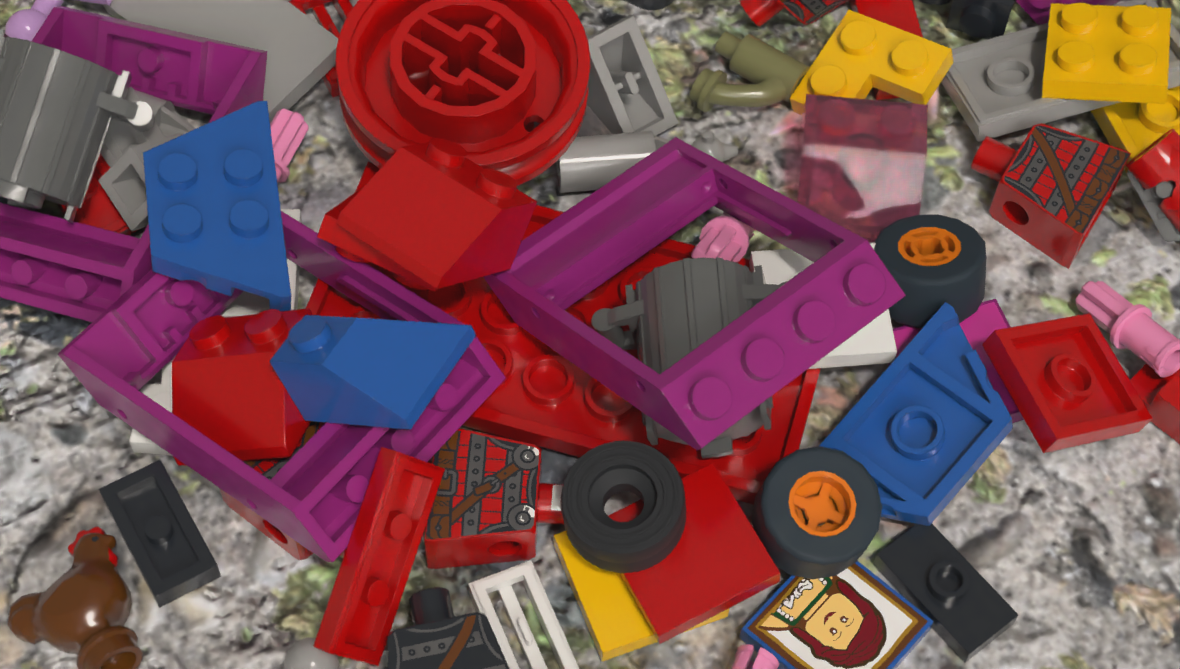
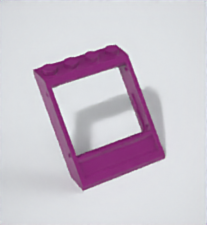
(85, 267)
(744, 359)
(325, 482)

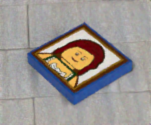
(837, 623)

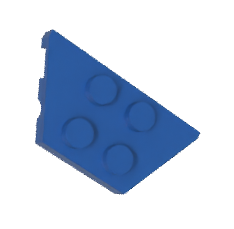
(219, 207)
(925, 422)

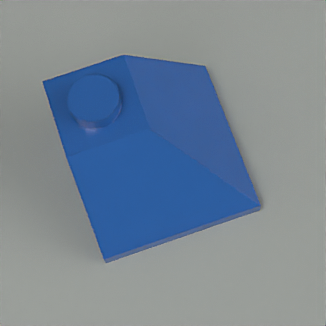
(367, 368)

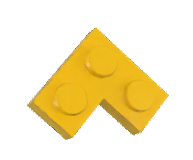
(874, 55)

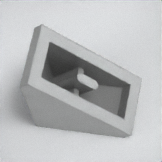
(625, 82)

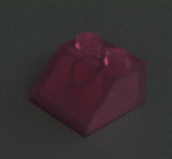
(861, 161)

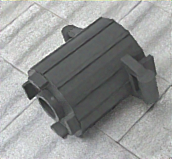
(56, 122)
(678, 311)

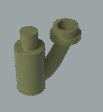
(770, 70)

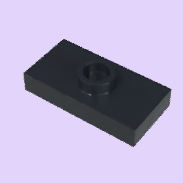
(946, 589)

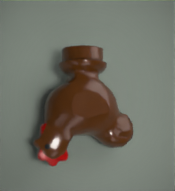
(83, 608)

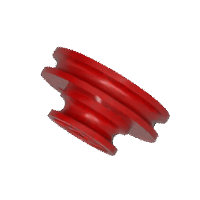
(466, 77)

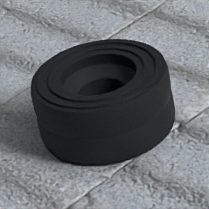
(616, 469)

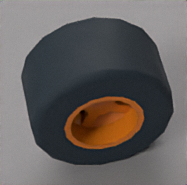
(933, 263)
(830, 491)

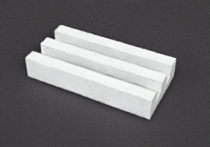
(502, 584)

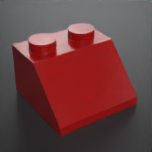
(440, 214)
(232, 390)

